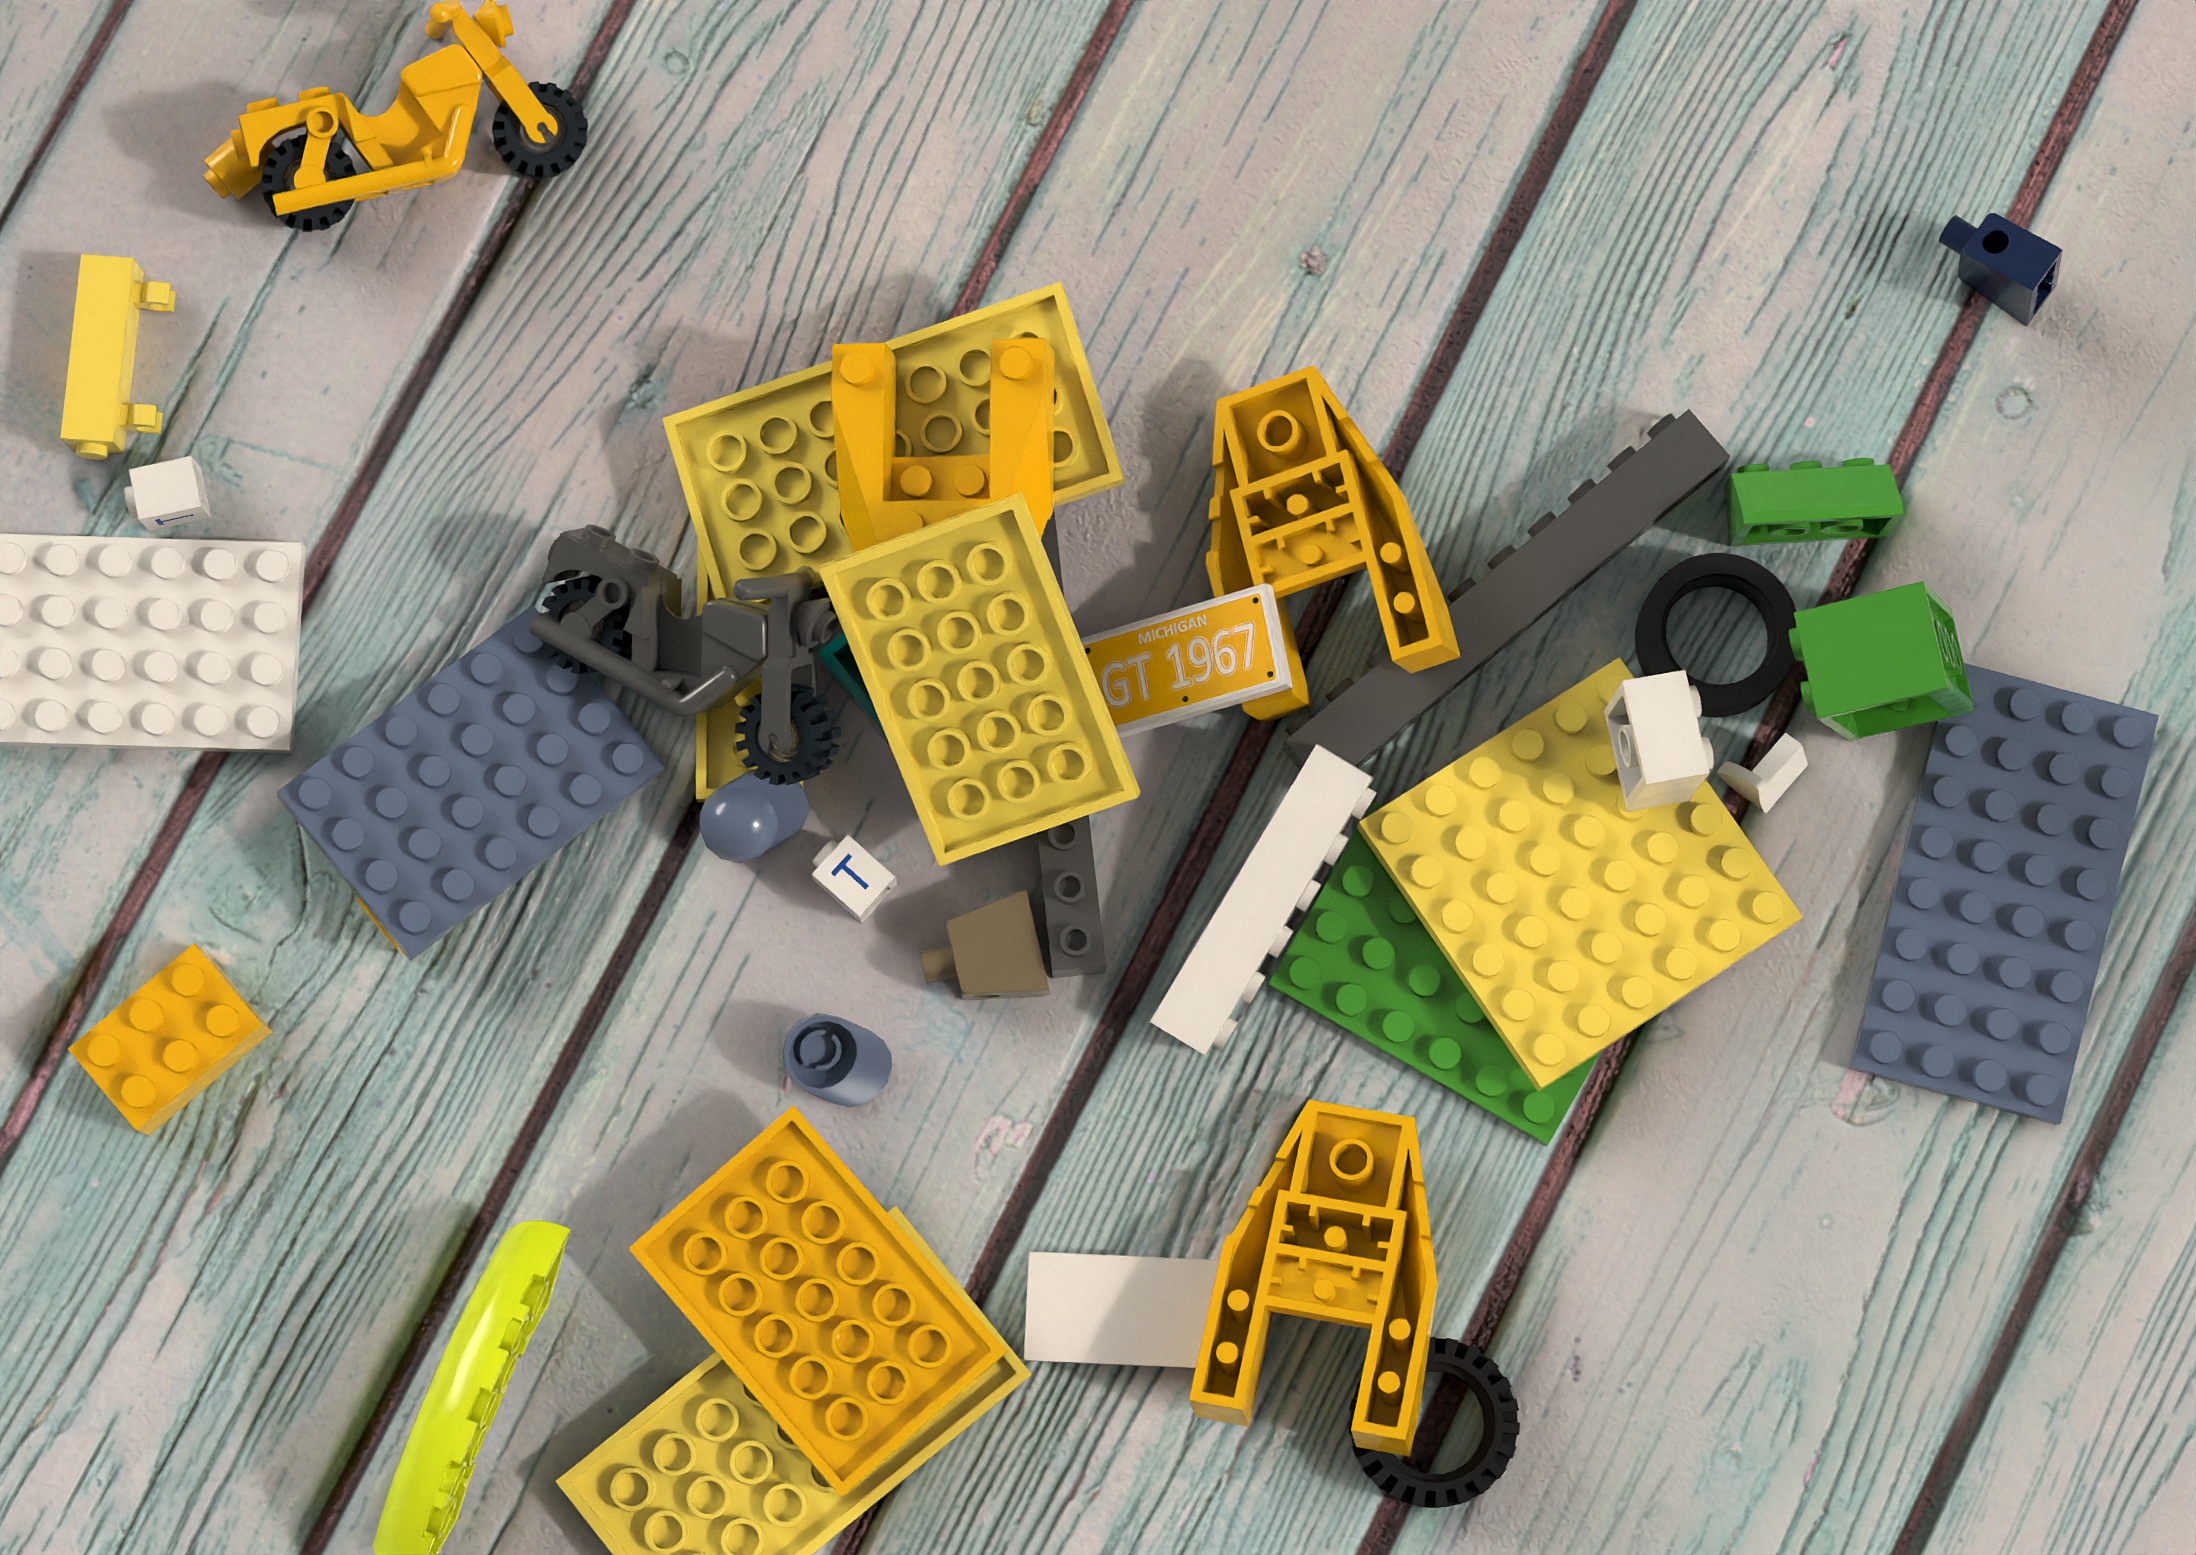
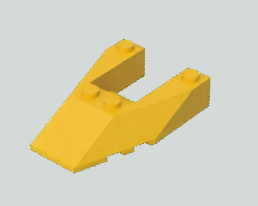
(897, 495)
(1309, 504)
(1334, 1240)

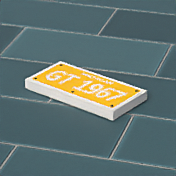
(1190, 660)

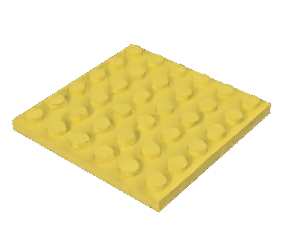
(1562, 900)

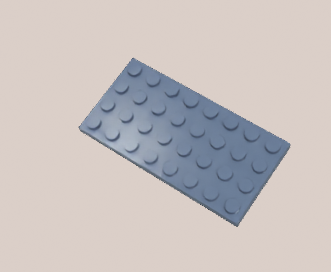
(2005, 896)

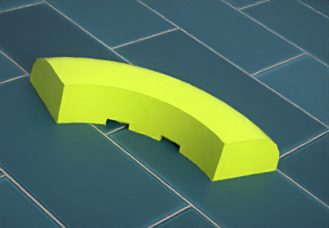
(469, 1389)

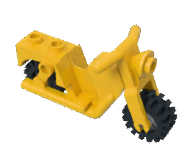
(422, 134)

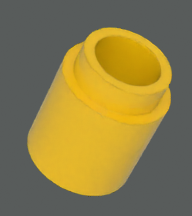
(231, 176)

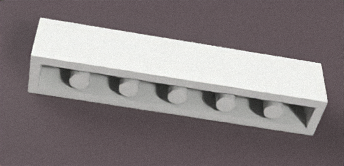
(1262, 900)

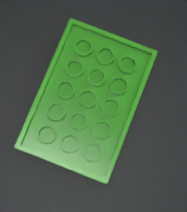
(1385, 980)

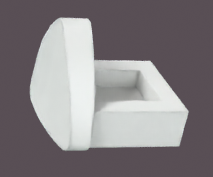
(1771, 775)

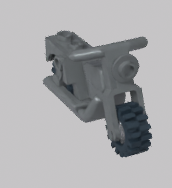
(632, 631)

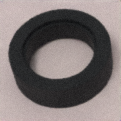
(1738, 575)

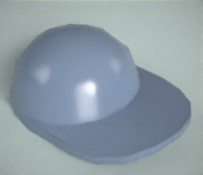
(751, 817)
(836, 1059)

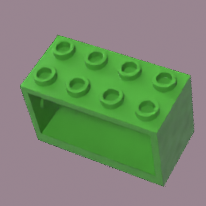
(1881, 662)

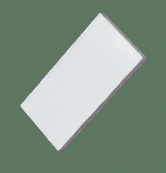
(1116, 1309)

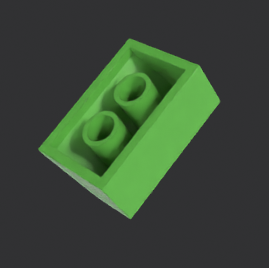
(1811, 503)

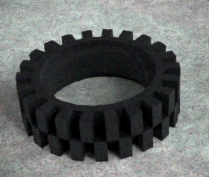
(1492, 1454)

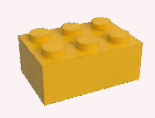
(170, 1040)

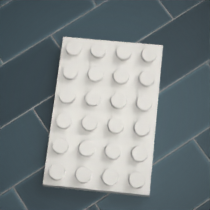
(149, 643)

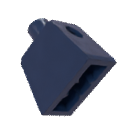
(2004, 263)

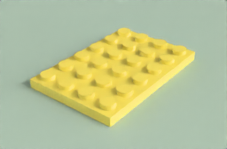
(980, 679)

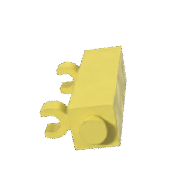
(104, 353)

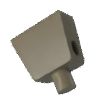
(992, 952)

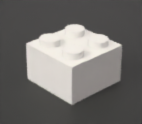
(1658, 740)

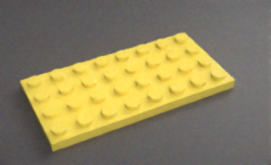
(765, 458)
(723, 1478)

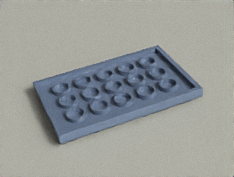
(469, 784)

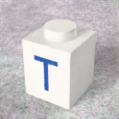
(167, 493)
(852, 877)

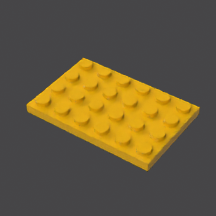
(817, 1301)

